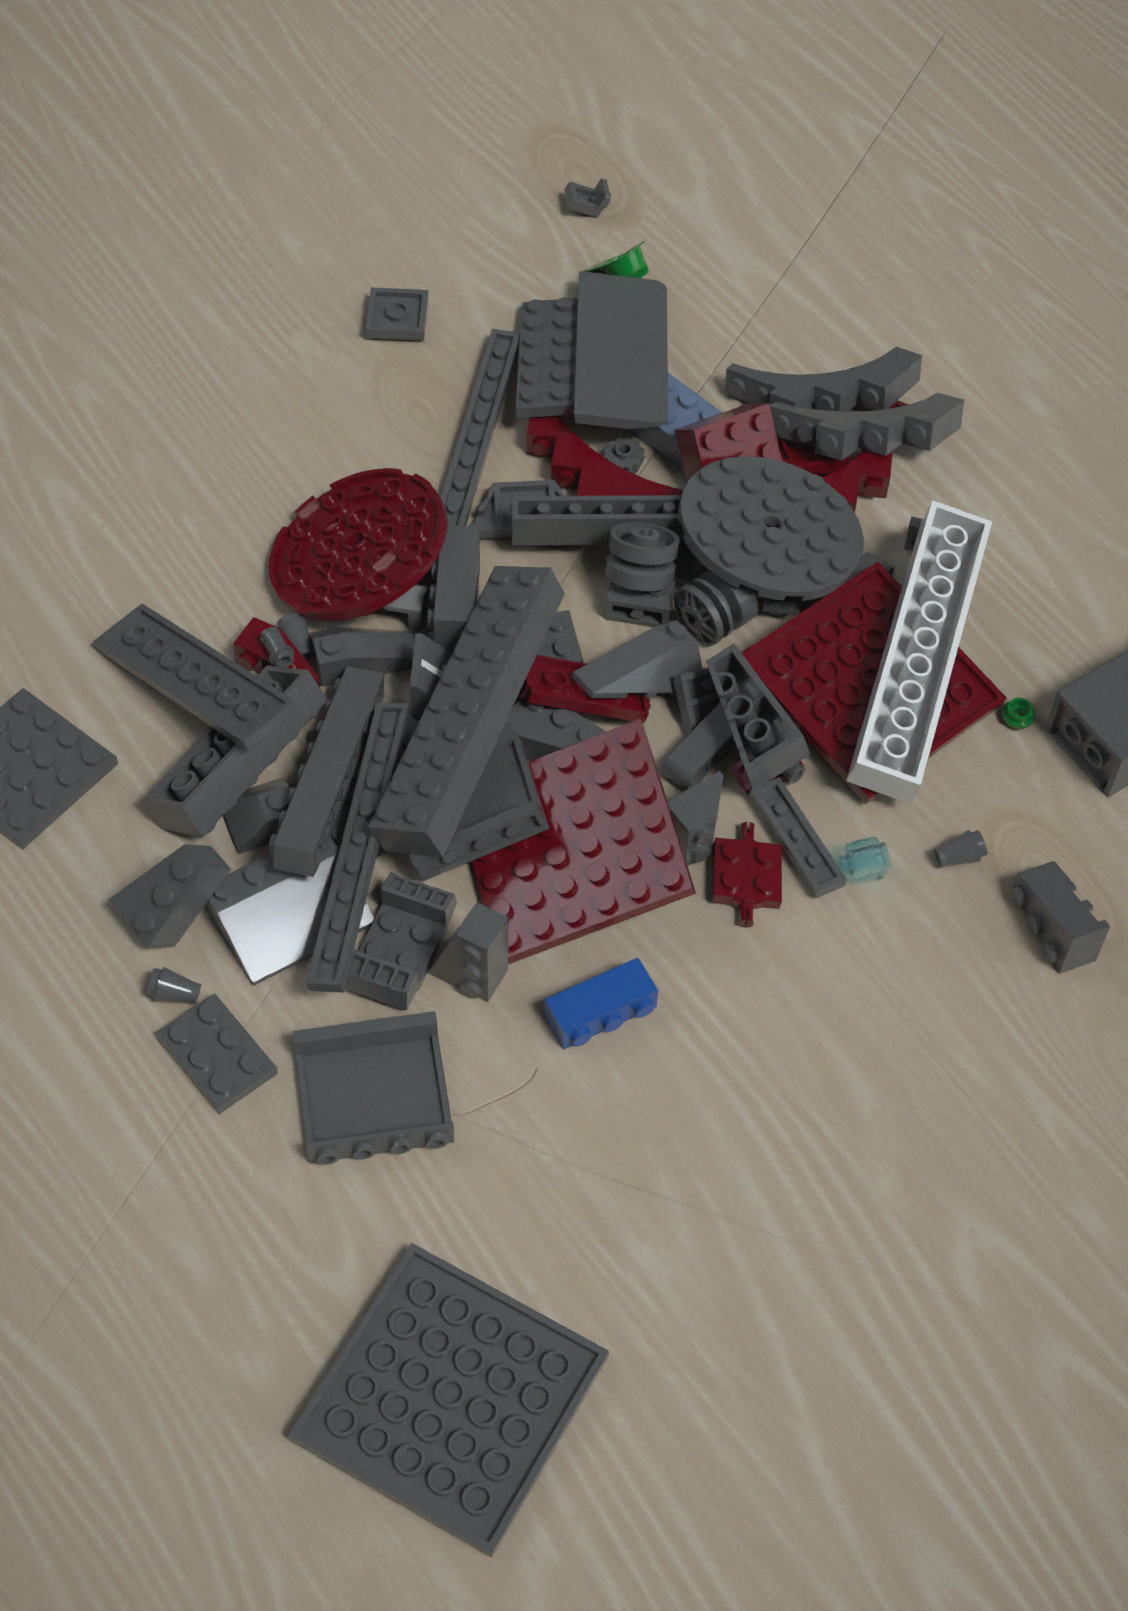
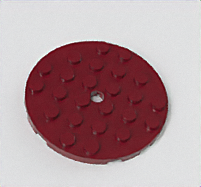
(400, 534)

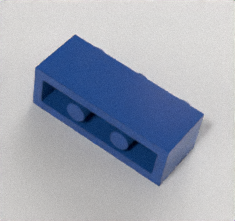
(601, 1003)

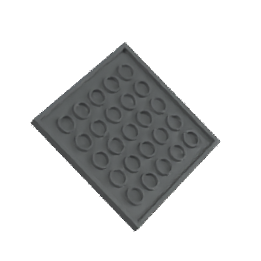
(450, 1398)

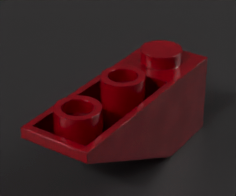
(253, 655)

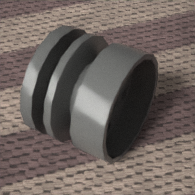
(713, 607)

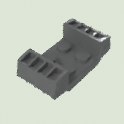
(401, 941)

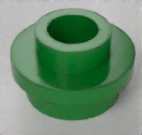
(1018, 706)

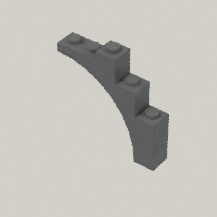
(870, 385)
(877, 431)

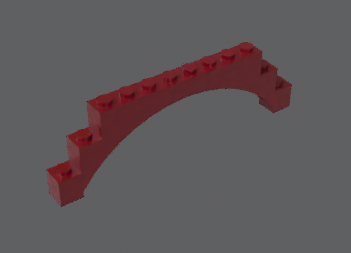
(583, 468)

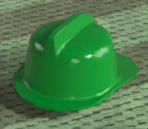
(627, 264)

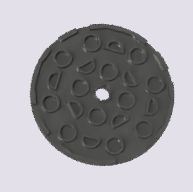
(726, 528)

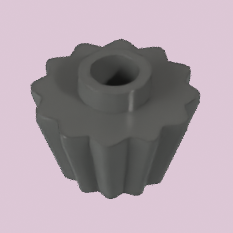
(625, 454)

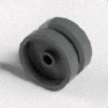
(642, 556)

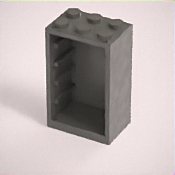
(1092, 724)

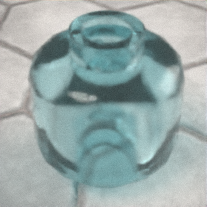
(865, 860)

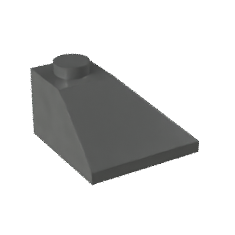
(257, 814)

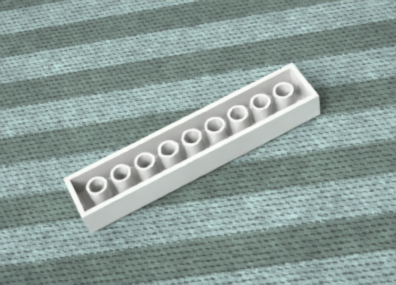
(919, 653)

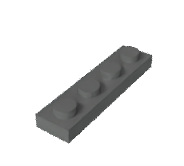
(798, 838)

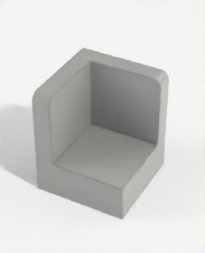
(414, 604)

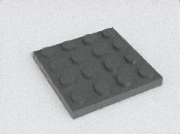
(43, 767)

